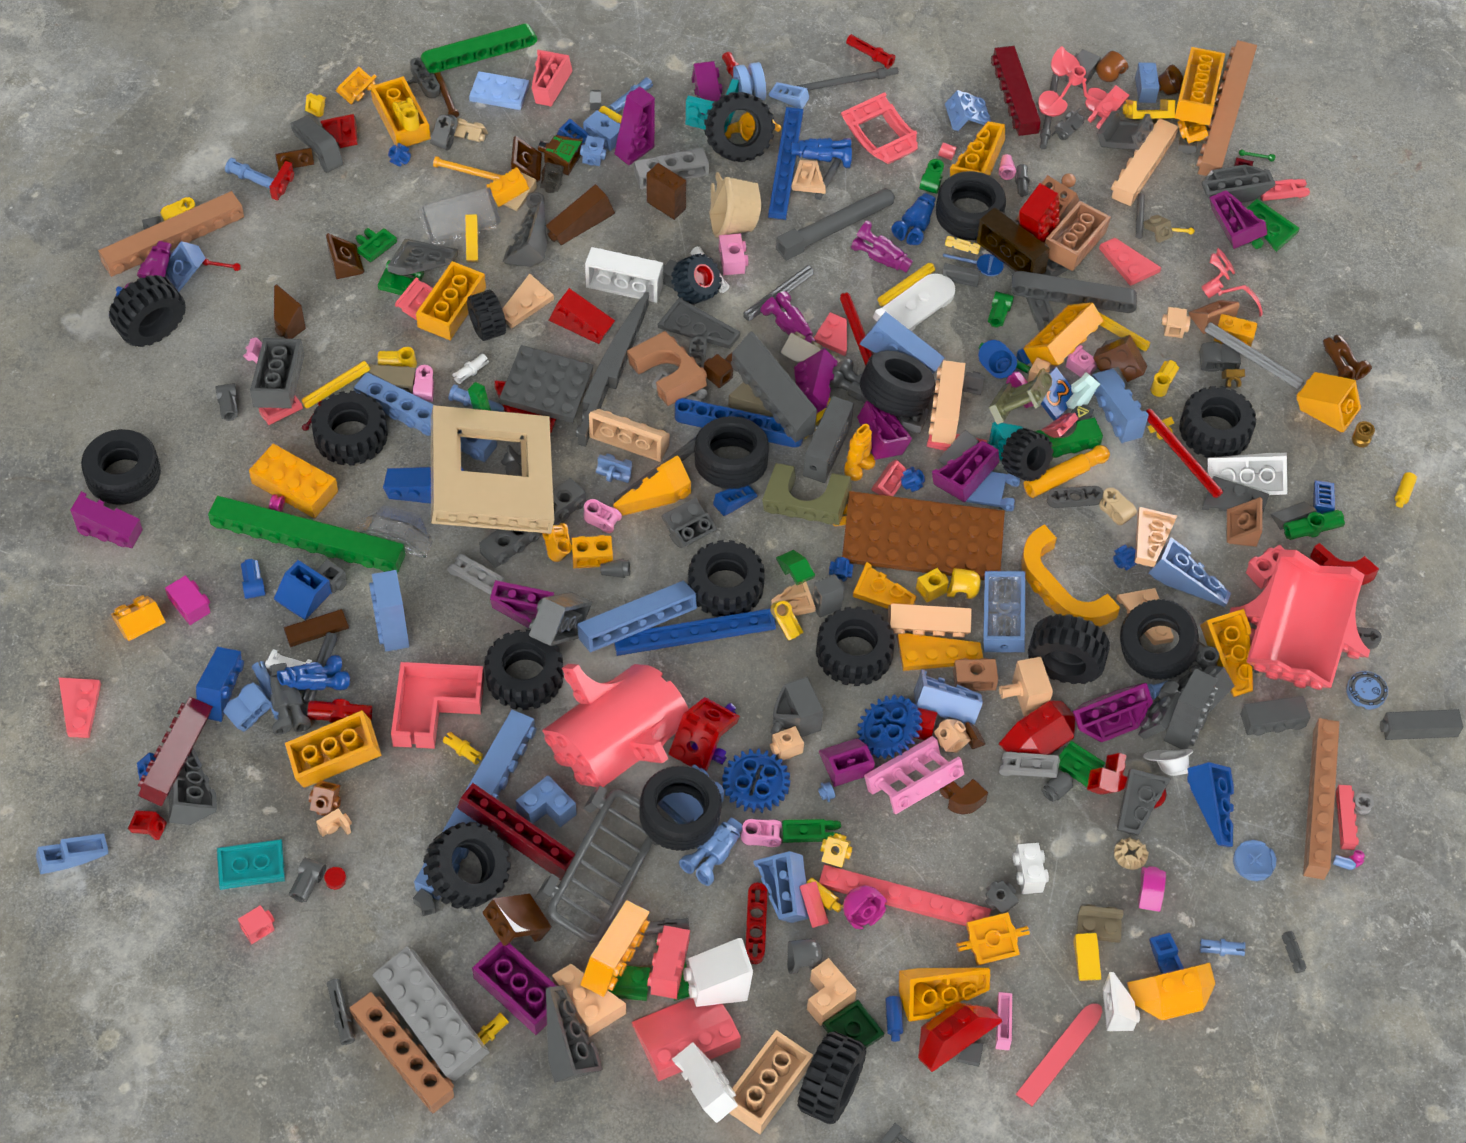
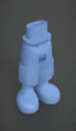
(716, 849)

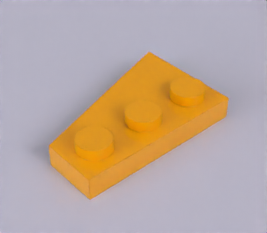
(879, 590)

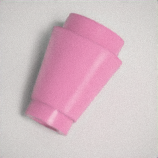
(1007, 168)

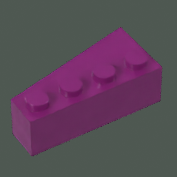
(636, 127)

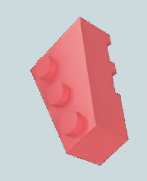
(550, 76)

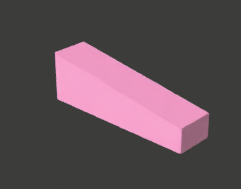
(1004, 1029)

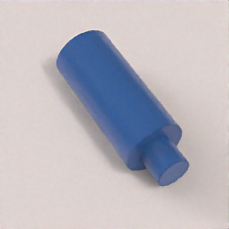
(894, 1017)

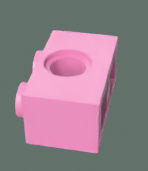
(732, 254)

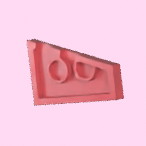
(1128, 262)
(79, 704)

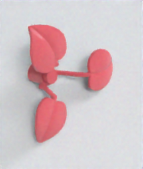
(1066, 64)
(1214, 286)

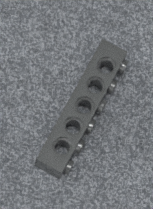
(566, 499)

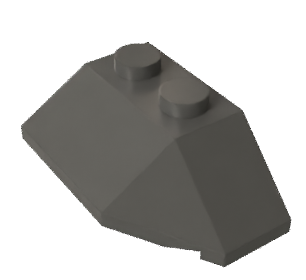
(1241, 181)

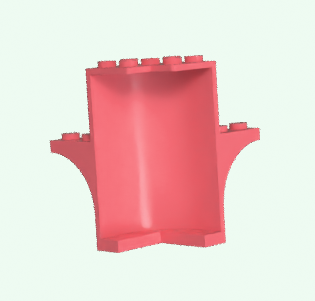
(1305, 621)
(615, 723)

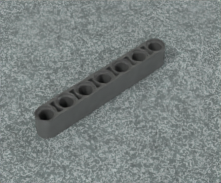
(1074, 291)

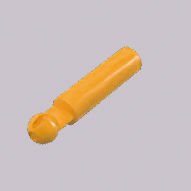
(1067, 470)

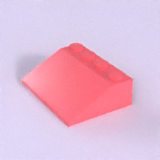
(677, 1026)

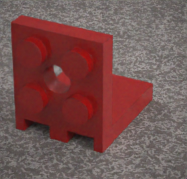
(703, 725)

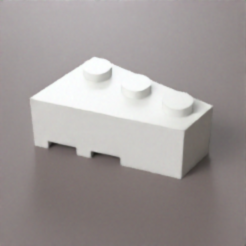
(707, 1082)

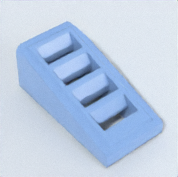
(798, 100)

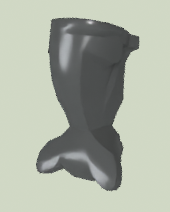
(512, 460)

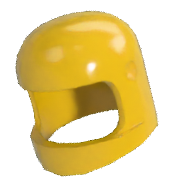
(964, 581)

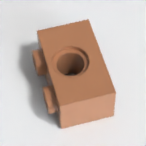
(985, 680)

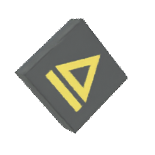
(1083, 412)

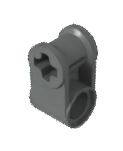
(444, 133)

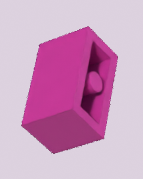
(188, 600)

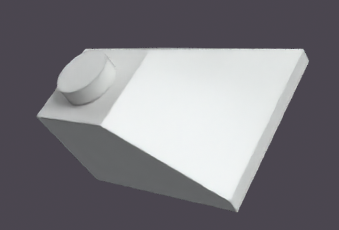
(1119, 1006)

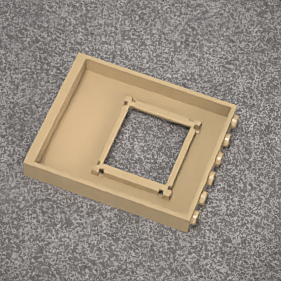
(489, 498)

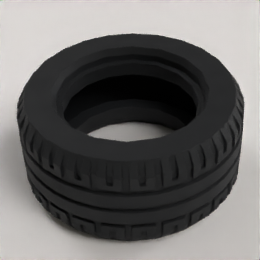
(967, 185)
(731, 472)
(680, 780)

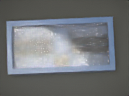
(1004, 611)

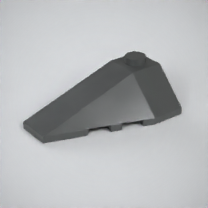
(191, 794)
(568, 1046)

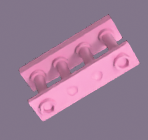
(904, 764)

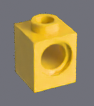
(927, 590)

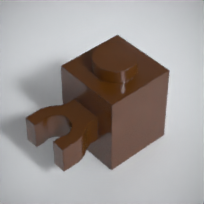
(719, 369)

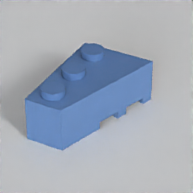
(783, 877)

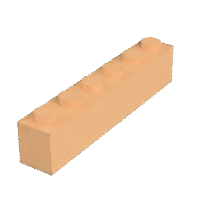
(1144, 162)

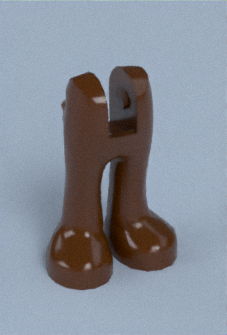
(1340, 348)

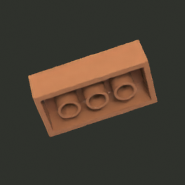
(1076, 235)

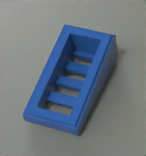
(576, 129)
(726, 506)
(1323, 508)

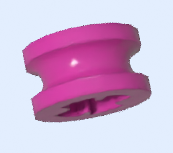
(277, 503)

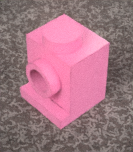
(1081, 362)

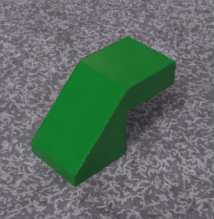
(796, 565)

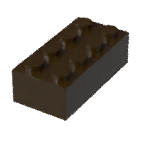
(1012, 243)

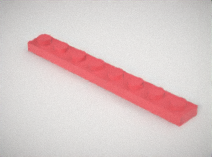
(905, 897)

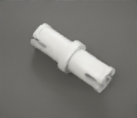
(470, 368)

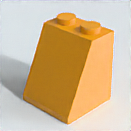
(1330, 400)

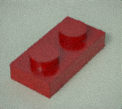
(281, 180)

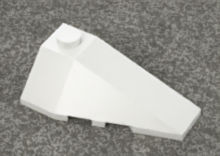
(1258, 471)

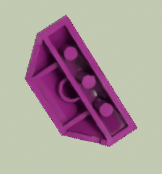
(1114, 712)

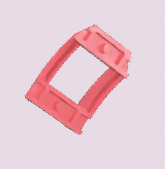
(875, 107)

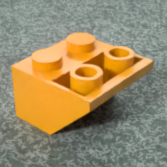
(138, 617)

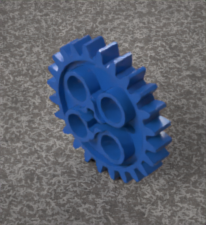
(890, 726)
(737, 775)

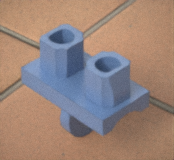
(614, 468)

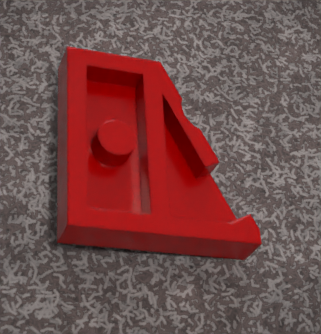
(342, 129)

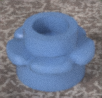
(826, 791)

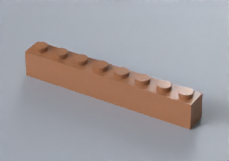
(183, 227)
(1321, 799)

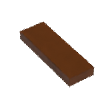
(315, 628)

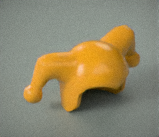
(745, 126)

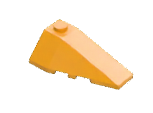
(663, 488)
(1231, 638)

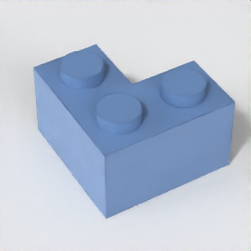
(548, 799)

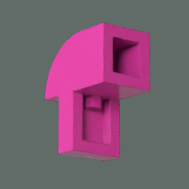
(1151, 888)

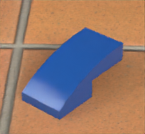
(1165, 953)

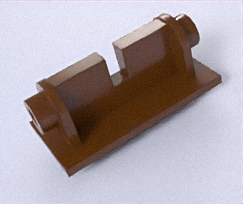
(298, 158)

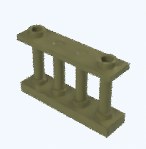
(1012, 398)

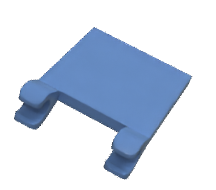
(992, 489)

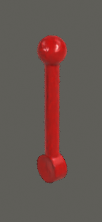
(236, 266)

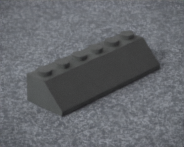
(774, 388)

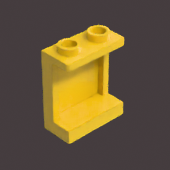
(1166, 110)

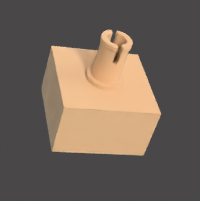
(1029, 685)

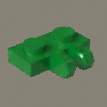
(376, 245)

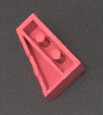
(669, 962)

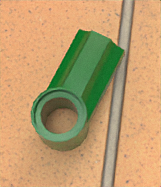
(1000, 307)

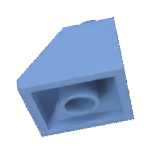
(183, 264)

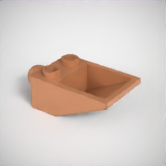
(1066, 204)

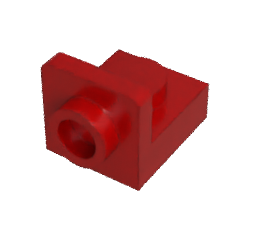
(147, 823)

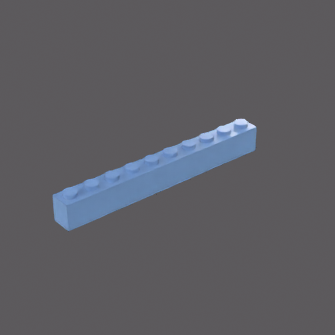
(491, 777)

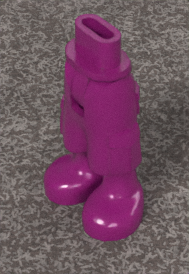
(883, 249)
(156, 261)
(788, 321)

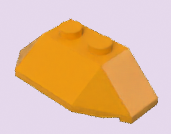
(1174, 992)

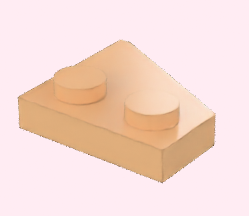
(808, 178)
(798, 597)

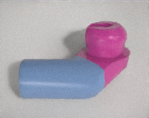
(1351, 862)

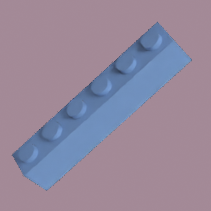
(636, 616)

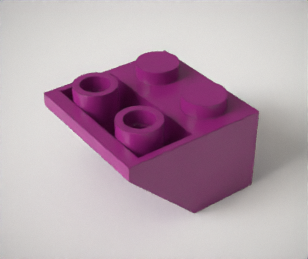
(847, 761)

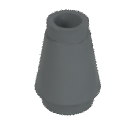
(616, 568)

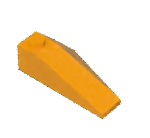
(935, 989)

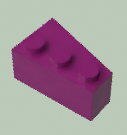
(706, 77)
(1236, 221)
(814, 377)
(105, 524)

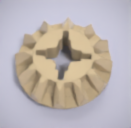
(1129, 861)

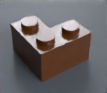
(1121, 354)

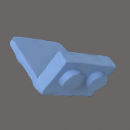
(966, 107)

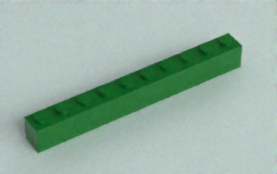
(306, 534)

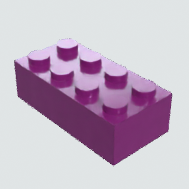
(515, 984)

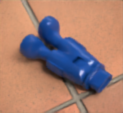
(824, 150)
(916, 216)
(316, 677)

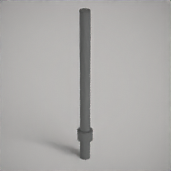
(879, 73)
(1046, 132)

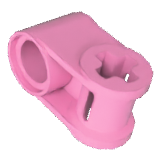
(424, 383)
(603, 517)
(763, 832)

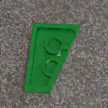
(1278, 228)

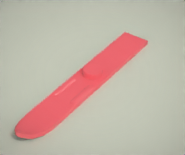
(1060, 1054)

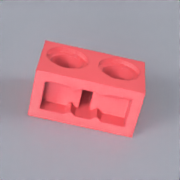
(1266, 563)

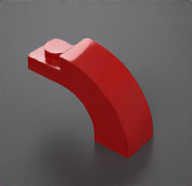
(1325, 558)

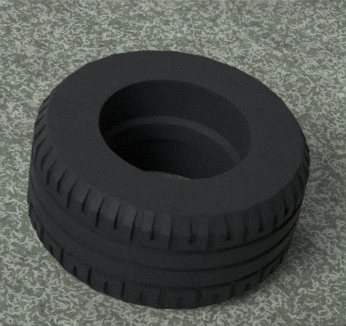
(897, 383)
(118, 446)
(1154, 614)

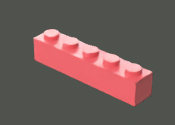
(1346, 817)

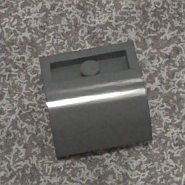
(688, 523)

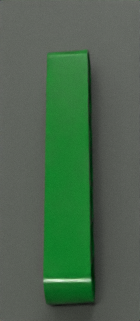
(478, 48)

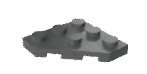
(420, 256)

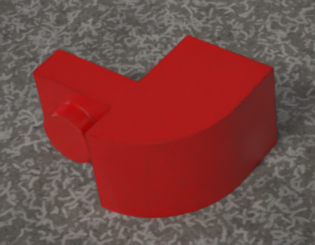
(1110, 778)

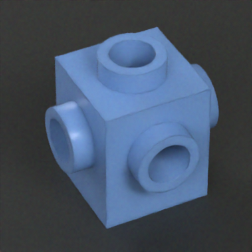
(593, 150)

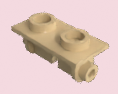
(476, 131)

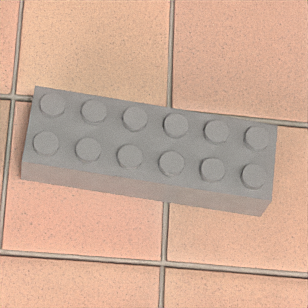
(431, 1013)

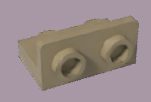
(1102, 921)

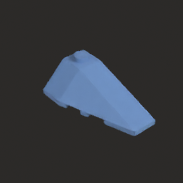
(1181, 572)

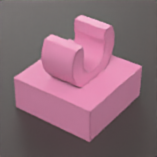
(253, 350)

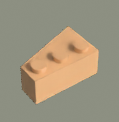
(591, 1008)

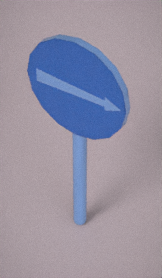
(987, 263)

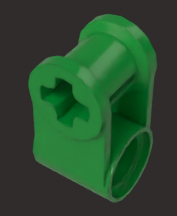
(932, 177)

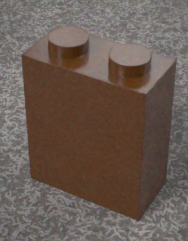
(666, 191)

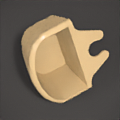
(734, 206)

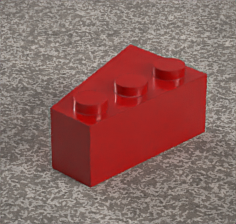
(581, 317)

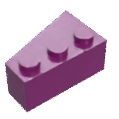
(888, 434)
(968, 471)
(517, 601)

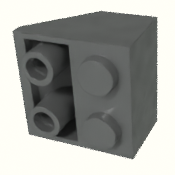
(1224, 682)

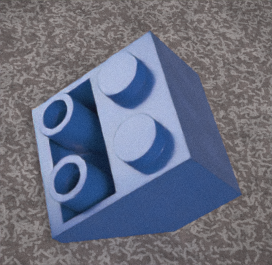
(302, 590)

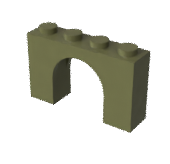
(826, 508)

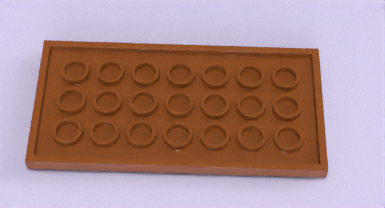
(922, 535)

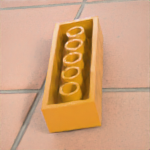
(1200, 86)

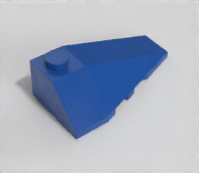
(1212, 790)

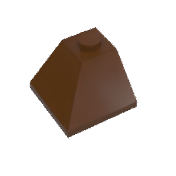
(287, 314)

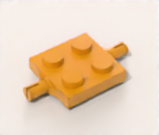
(992, 939)

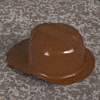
(1170, 80)

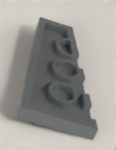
(693, 322)

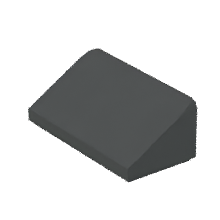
(1292, 513)

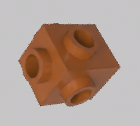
(325, 798)

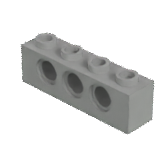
(686, 164)

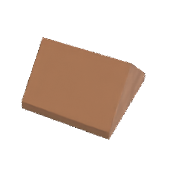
(1212, 313)
(1245, 523)

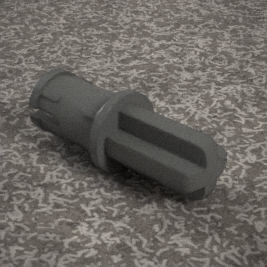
(1022, 180)

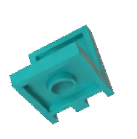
(696, 106)

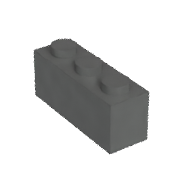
(1275, 715)

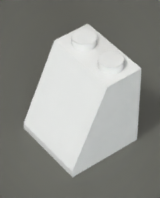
(719, 974)

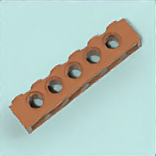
(432, 1097)

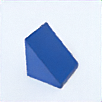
(1022, 357)

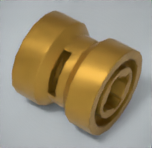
(1363, 434)

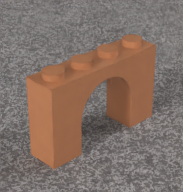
(663, 350)

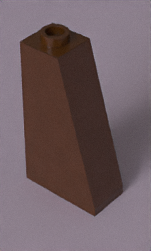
(580, 216)

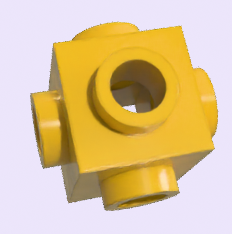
(830, 855)

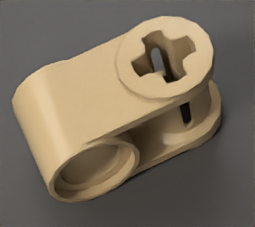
(1118, 508)

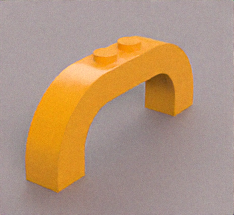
(1052, 592)

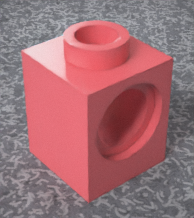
(256, 924)

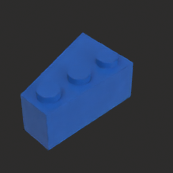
(219, 680)

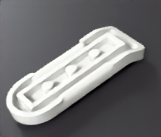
(920, 300)

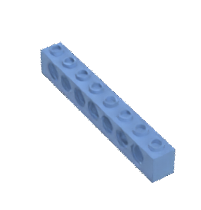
(416, 413)

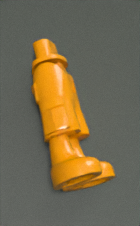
(859, 453)

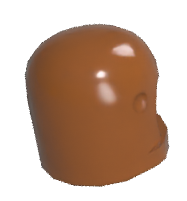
(1111, 66)

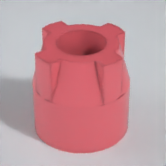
(947, 151)

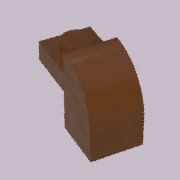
(964, 800)

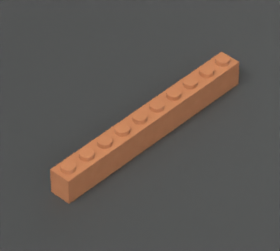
(1228, 107)

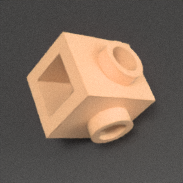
(952, 735)

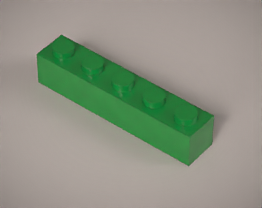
(478, 397)

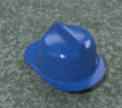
(997, 359)

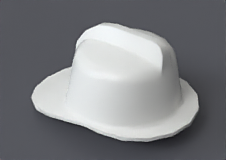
(1171, 761)

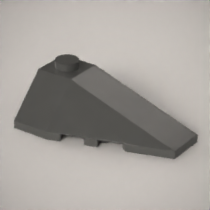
(530, 240)

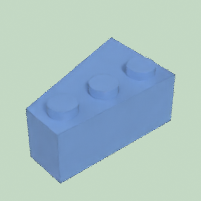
(947, 700)

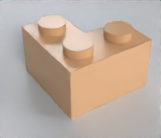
(834, 992)

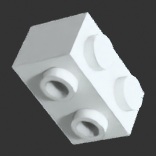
(1030, 868)

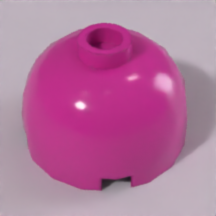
(864, 906)

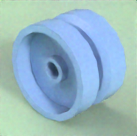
(751, 79)

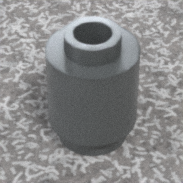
(1058, 787)

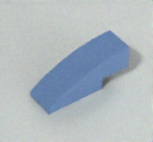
(71, 853)

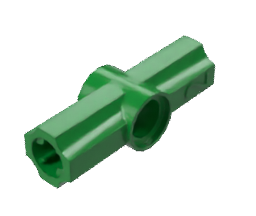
(1314, 524)

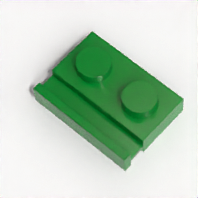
(1078, 762)
(632, 984)

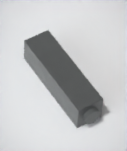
(1421, 724)

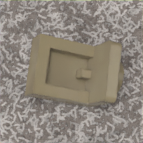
(1160, 226)

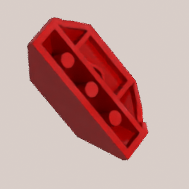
(1041, 730)
(953, 1032)

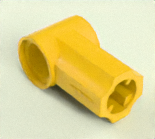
(400, 358)
(1164, 378)
(787, 621)

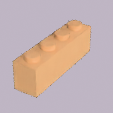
(929, 619)

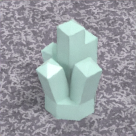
(1082, 391)

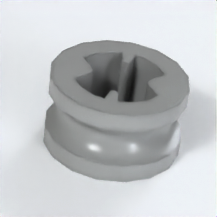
(1363, 798)

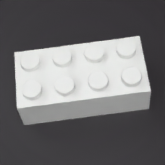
(623, 274)

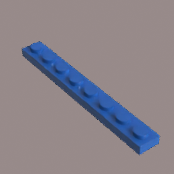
(785, 164)
(696, 632)

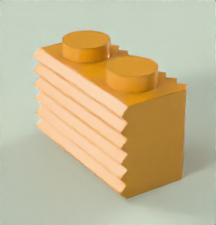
(508, 187)

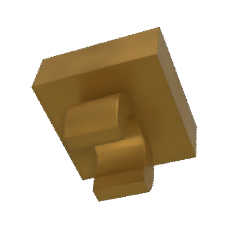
(1233, 374)

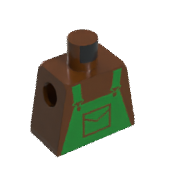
(562, 152)

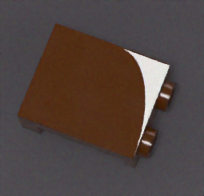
(516, 917)

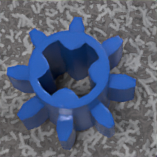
(399, 154)
(912, 479)
(1125, 557)
(841, 568)

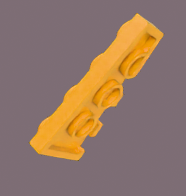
(934, 652)

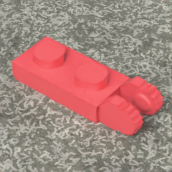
(1110, 103)
(1287, 189)

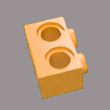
(592, 555)

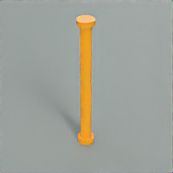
(465, 169)

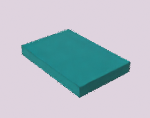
(250, 864)

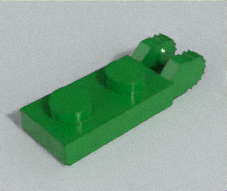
(808, 830)

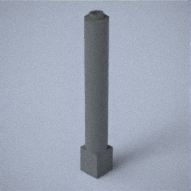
(793, 242)

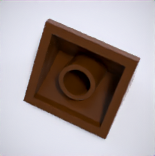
(526, 158)
(344, 257)

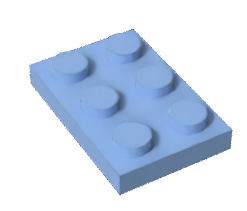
(499, 90)

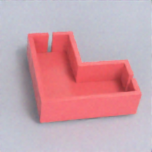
(432, 689)

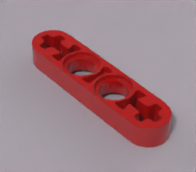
(756, 923)

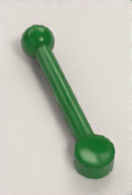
(1271, 157)

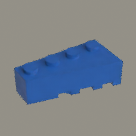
(409, 484)

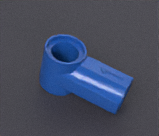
(253, 583)

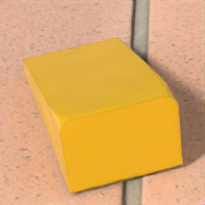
(1087, 956)

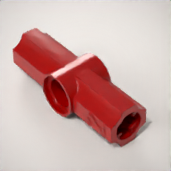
(335, 710)

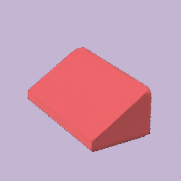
(890, 479)

